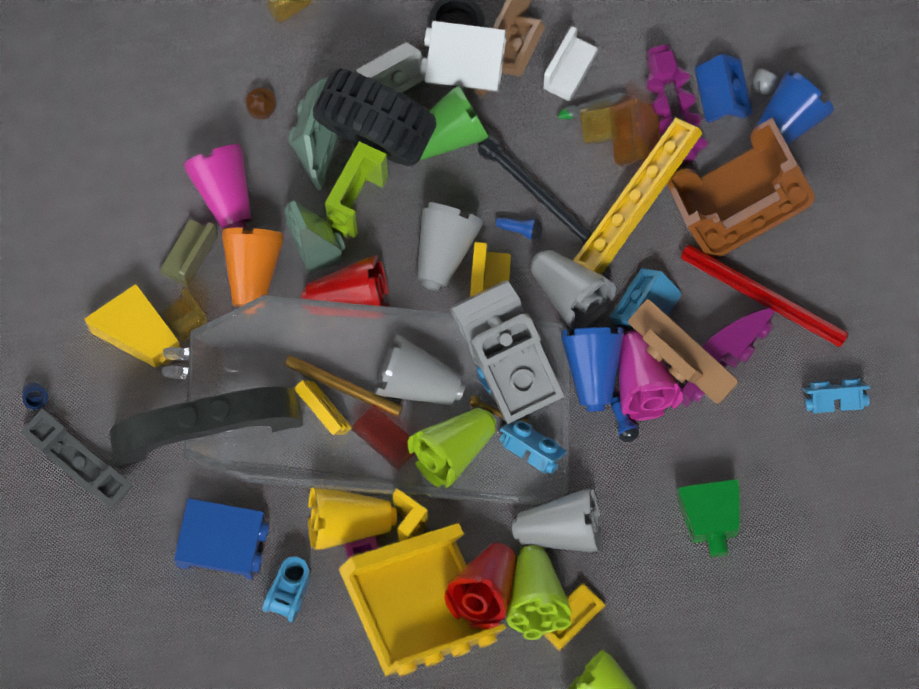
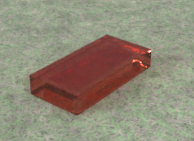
(383, 436)

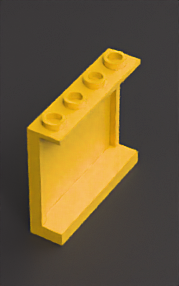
(404, 605)

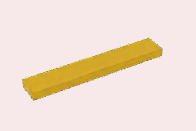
(638, 196)

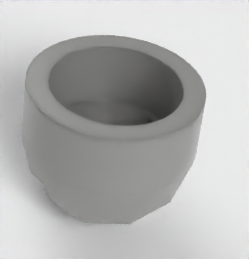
(765, 82)

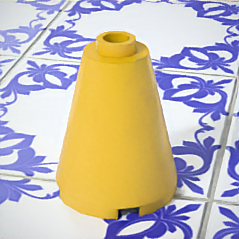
(346, 517)

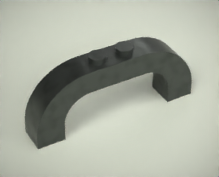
(203, 417)

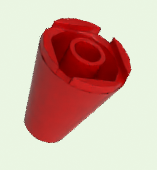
(355, 284)
(483, 588)

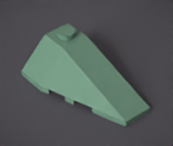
(313, 238)

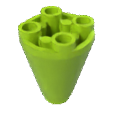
(536, 596)

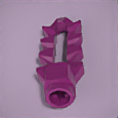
(664, 71)

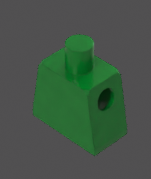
(711, 513)

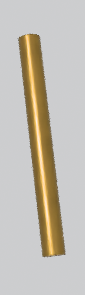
(343, 385)

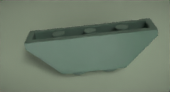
(312, 141)

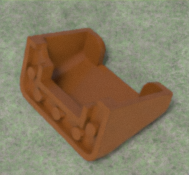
(744, 194)

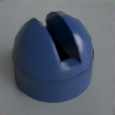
(32, 399)

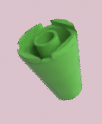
(456, 125)

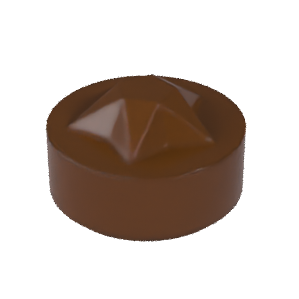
(260, 103)

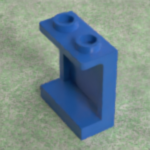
(221, 538)

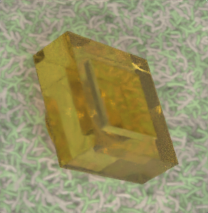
(598, 126)

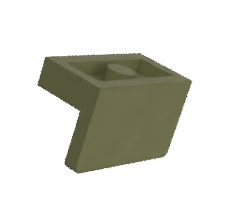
(189, 252)

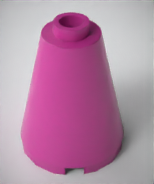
(222, 184)
(644, 381)

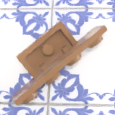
(520, 39)
(682, 352)

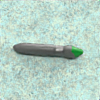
(573, 111)

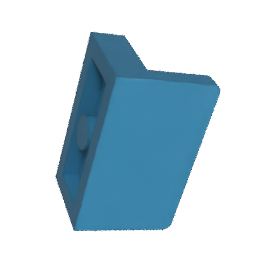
(646, 285)

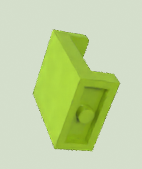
(363, 165)

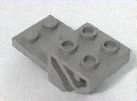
(507, 351)

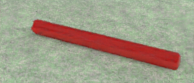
(764, 296)

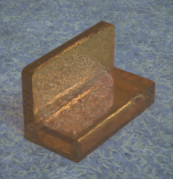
(635, 131)

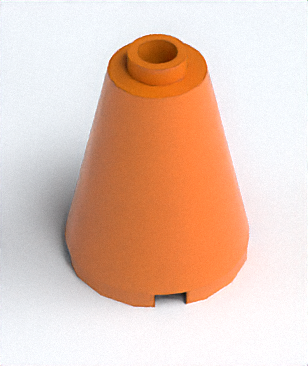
(250, 262)

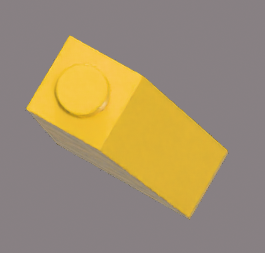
(133, 327)

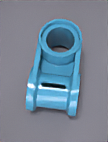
(288, 591)

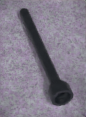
(493, 150)

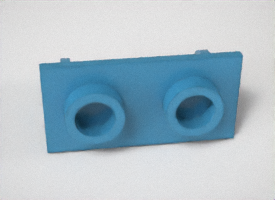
(849, 395)
(520, 437)

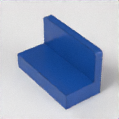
(723, 88)

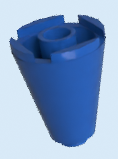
(796, 107)
(593, 364)

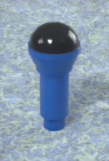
(529, 228)
(627, 429)

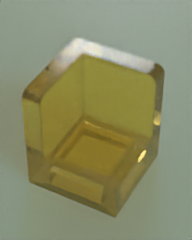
(185, 315)

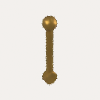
(475, 401)

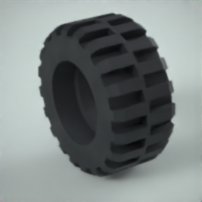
(375, 115)

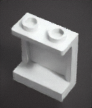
(464, 56)

